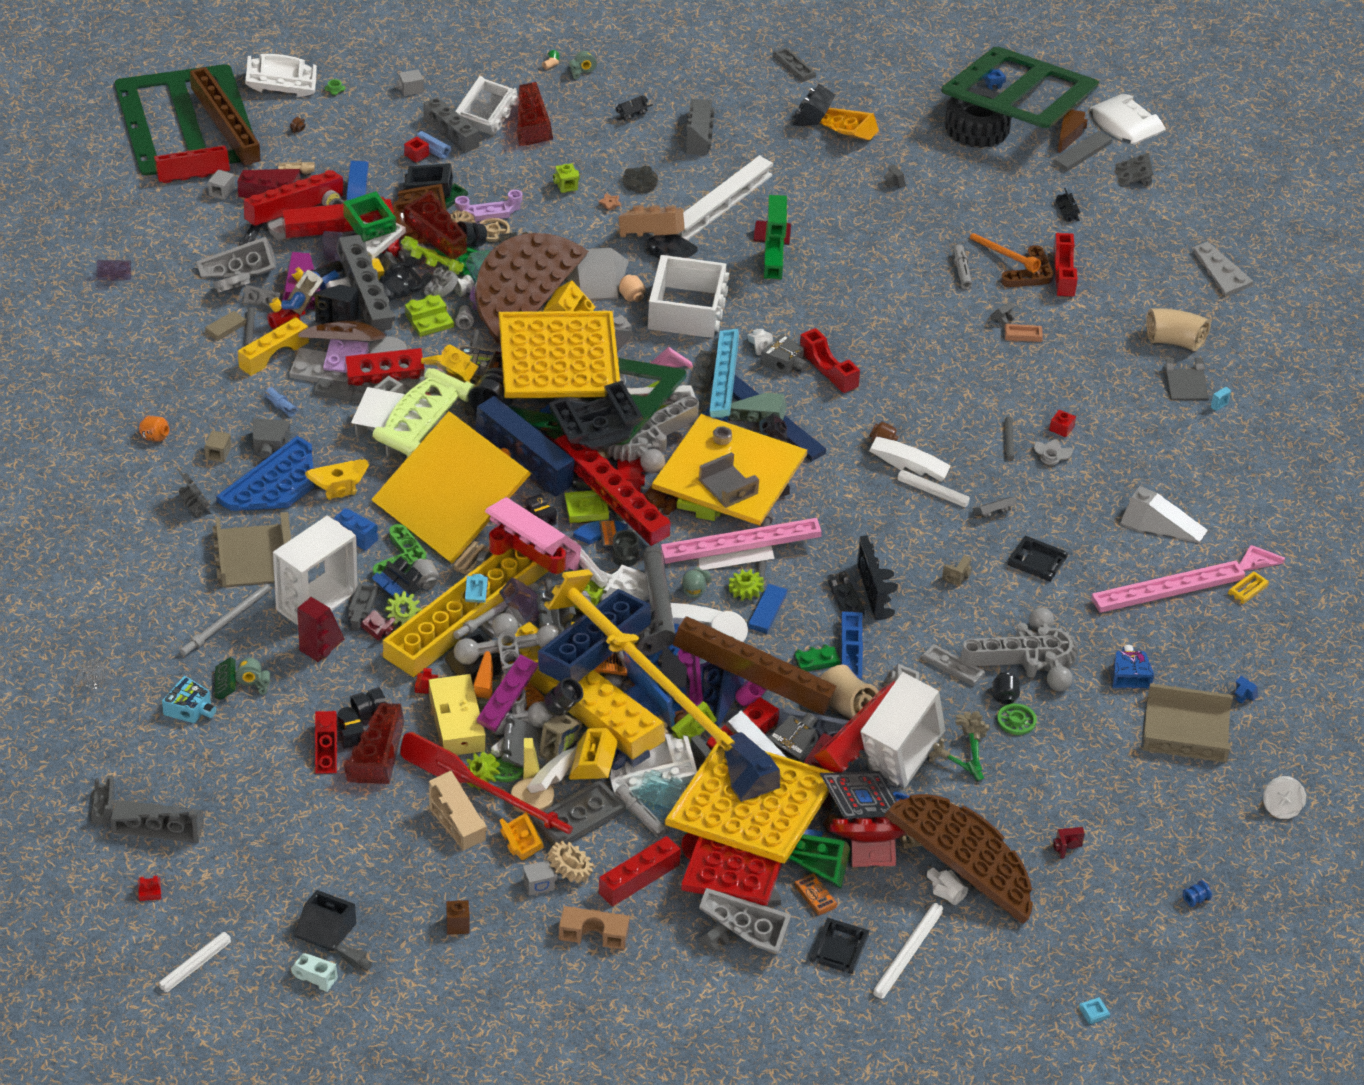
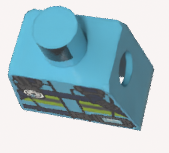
(188, 701)

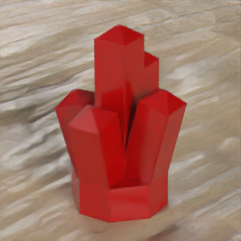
(276, 319)

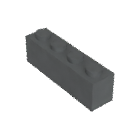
(700, 127)
(157, 821)

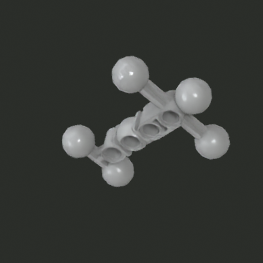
(505, 628)

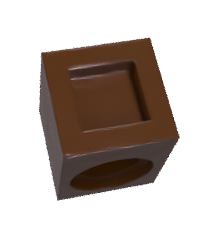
(458, 917)

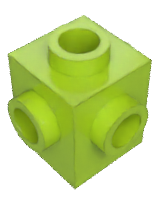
(566, 177)

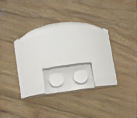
(281, 74)
(1126, 119)
(670, 757)

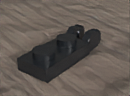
(845, 594)

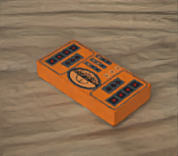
(815, 894)

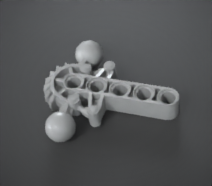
(655, 434)
(1046, 650)

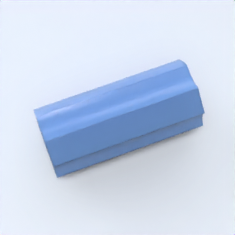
(435, 146)

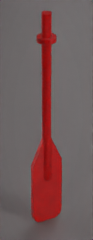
(440, 761)

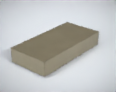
(225, 325)

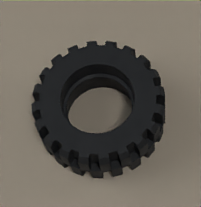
(976, 124)

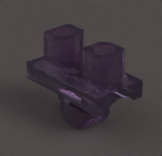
(114, 269)

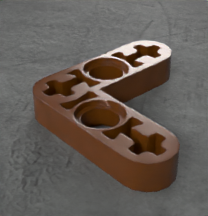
(1010, 278)

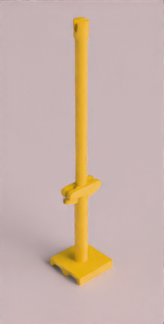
(570, 594)

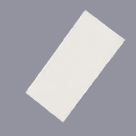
(736, 558)

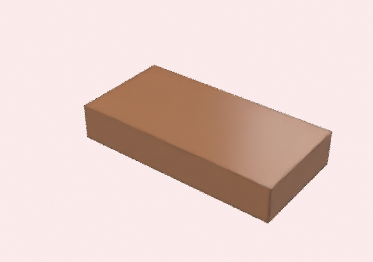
(1023, 332)

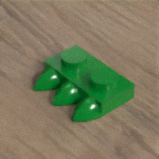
(817, 658)

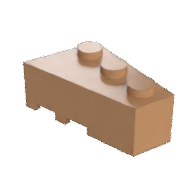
(652, 220)

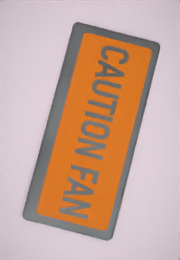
(608, 530)

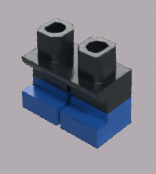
(395, 581)

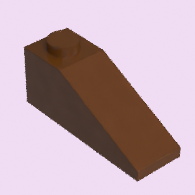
(1072, 128)

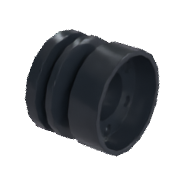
(489, 385)

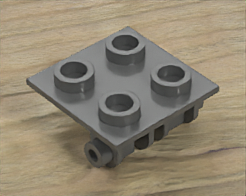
(1134, 170)
(191, 497)

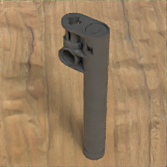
(661, 630)

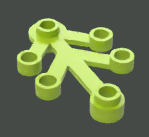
(432, 258)

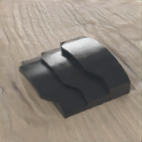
(599, 421)

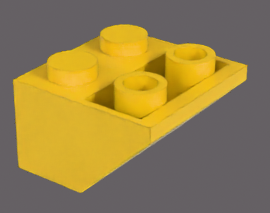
(569, 298)
(594, 755)

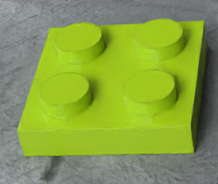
(585, 507)

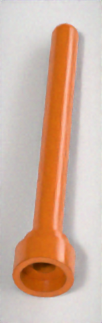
(1031, 263)

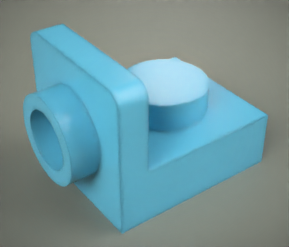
(476, 588)

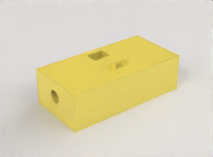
(456, 714)

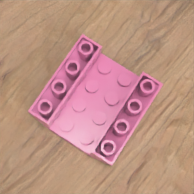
(534, 530)

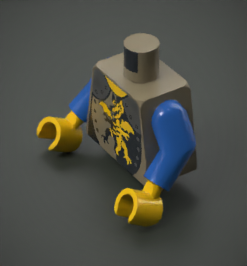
(302, 294)

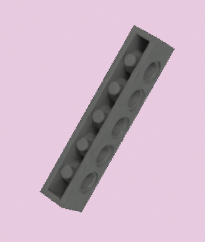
(363, 276)

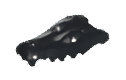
(403, 280)

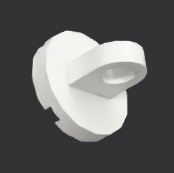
(1284, 797)

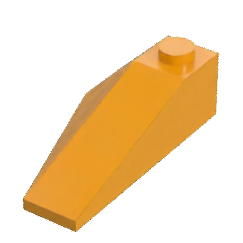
(851, 123)

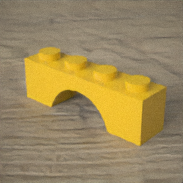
(257, 354)

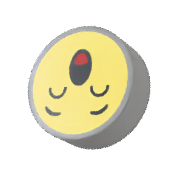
(329, 196)

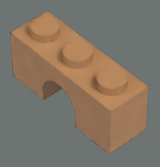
(578, 921)

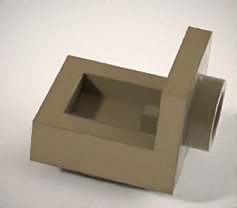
(957, 574)

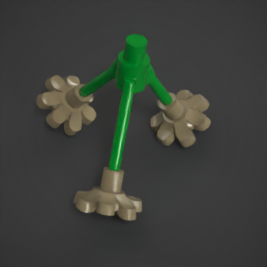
(974, 730)

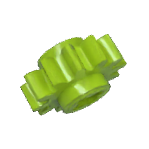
(746, 585)
(399, 602)
(483, 767)

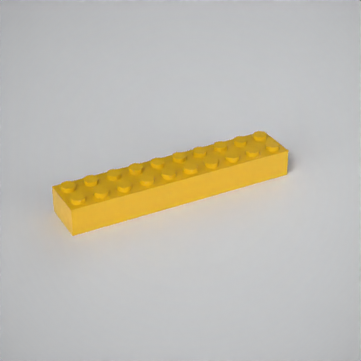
(432, 629)
(603, 706)

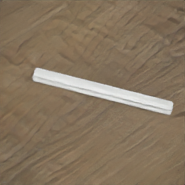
(908, 951)

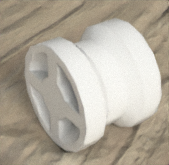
(464, 285)

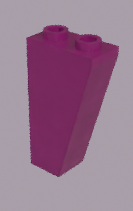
(305, 263)

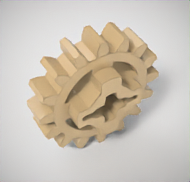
(570, 862)

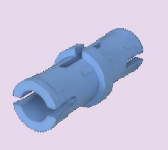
(280, 402)

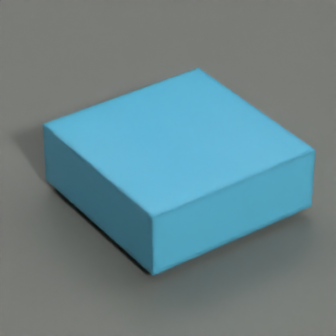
(1220, 398)
(1094, 1010)

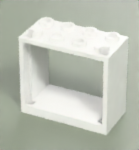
(694, 276)
(293, 560)
(903, 730)

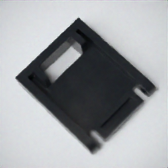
(1041, 561)
(838, 951)

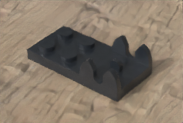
(872, 579)

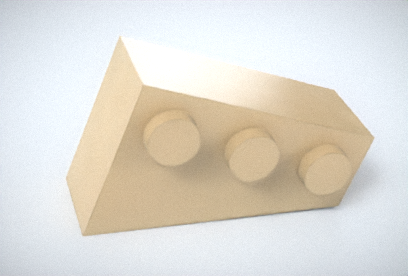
(455, 811)

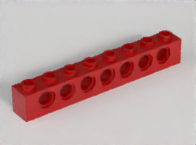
(617, 492)

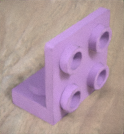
(339, 349)

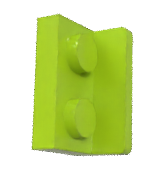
(689, 726)

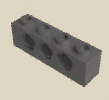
(451, 124)

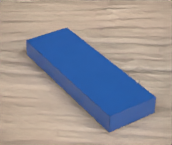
(767, 608)

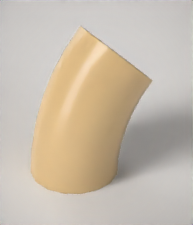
(1177, 328)
(850, 692)

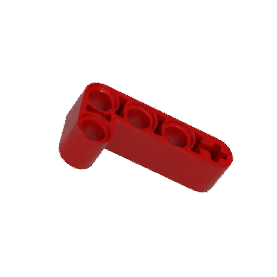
(501, 541)

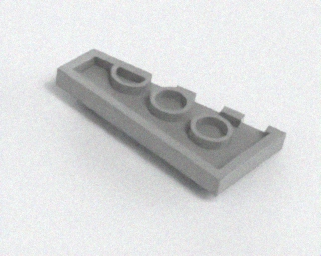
(1224, 272)

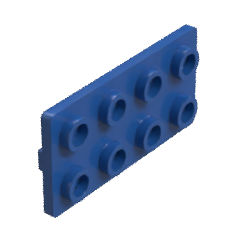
(648, 692)

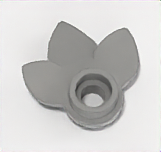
(1052, 452)

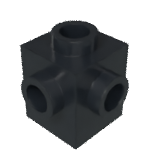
(773, 427)

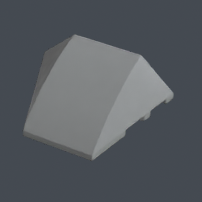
(600, 274)

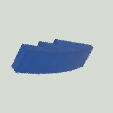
(357, 179)
(852, 642)

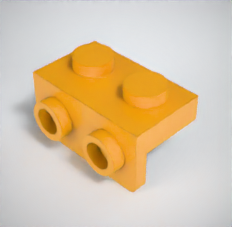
(521, 836)

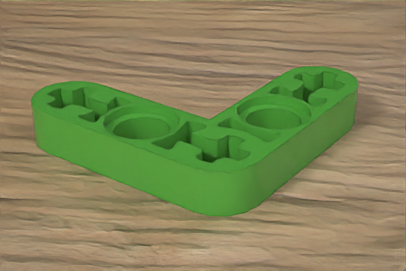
(406, 553)

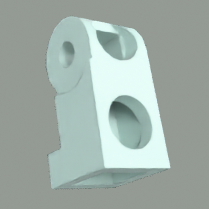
(315, 971)

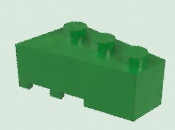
(823, 857)

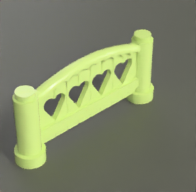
(408, 441)

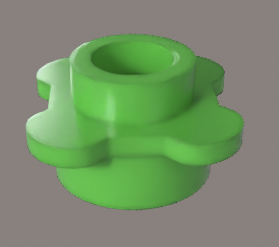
(334, 86)

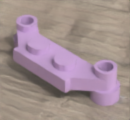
(491, 210)

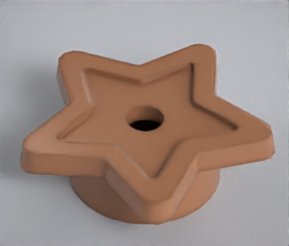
(610, 202)

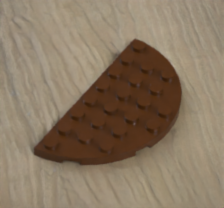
(523, 275)
(967, 846)

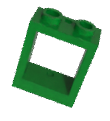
(364, 204)

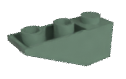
(758, 407)

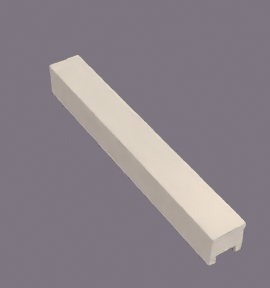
(725, 196)

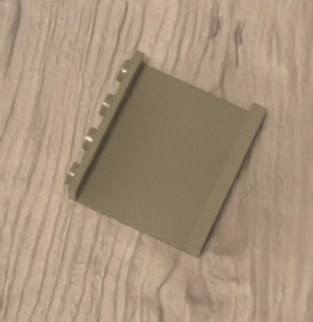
(248, 552)
(1187, 722)

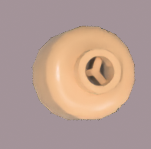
(632, 288)

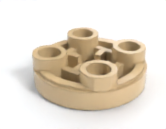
(541, 800)

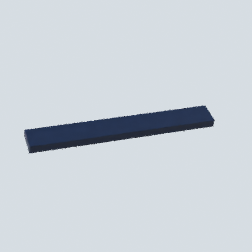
(795, 435)

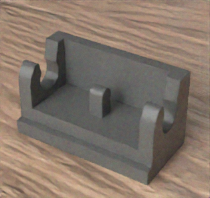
(103, 801)

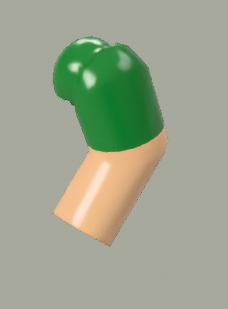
(553, 60)

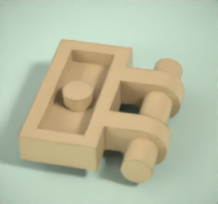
(305, 167)

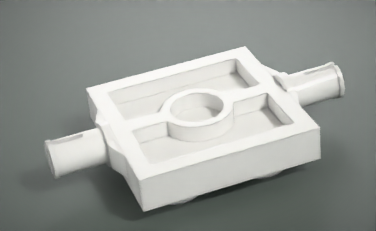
(629, 581)

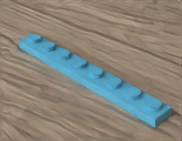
(724, 373)

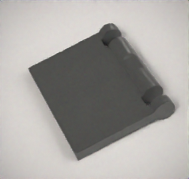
(514, 740)

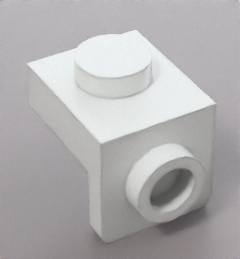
(760, 339)

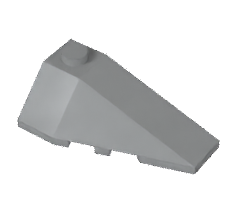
(253, 257)
(1155, 514)
(753, 922)

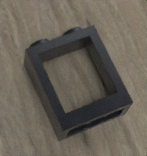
(434, 173)

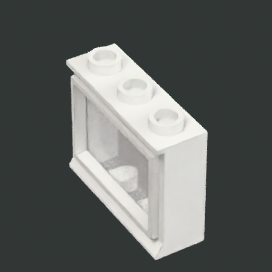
(487, 105)

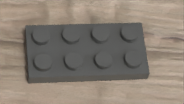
(583, 812)

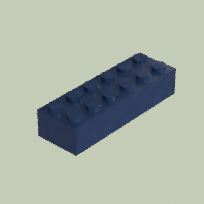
(530, 448)
(584, 644)

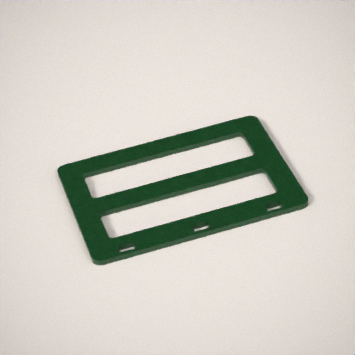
(176, 82)
(958, 87)
(669, 380)

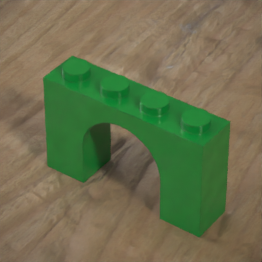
(775, 236)

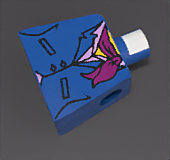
(1132, 669)

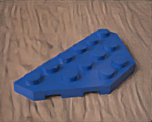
(274, 482)

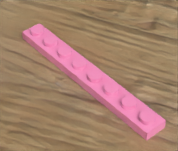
(741, 540)
(1167, 586)

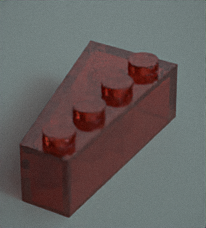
(532, 117)
(435, 225)
(376, 752)

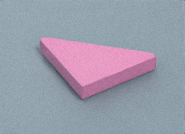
(672, 359)
(1259, 558)

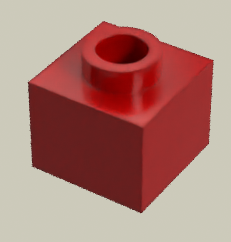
(416, 149)
(1062, 423)

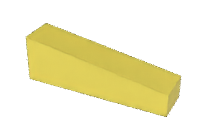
(531, 764)

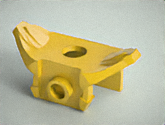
(453, 362)
(339, 478)

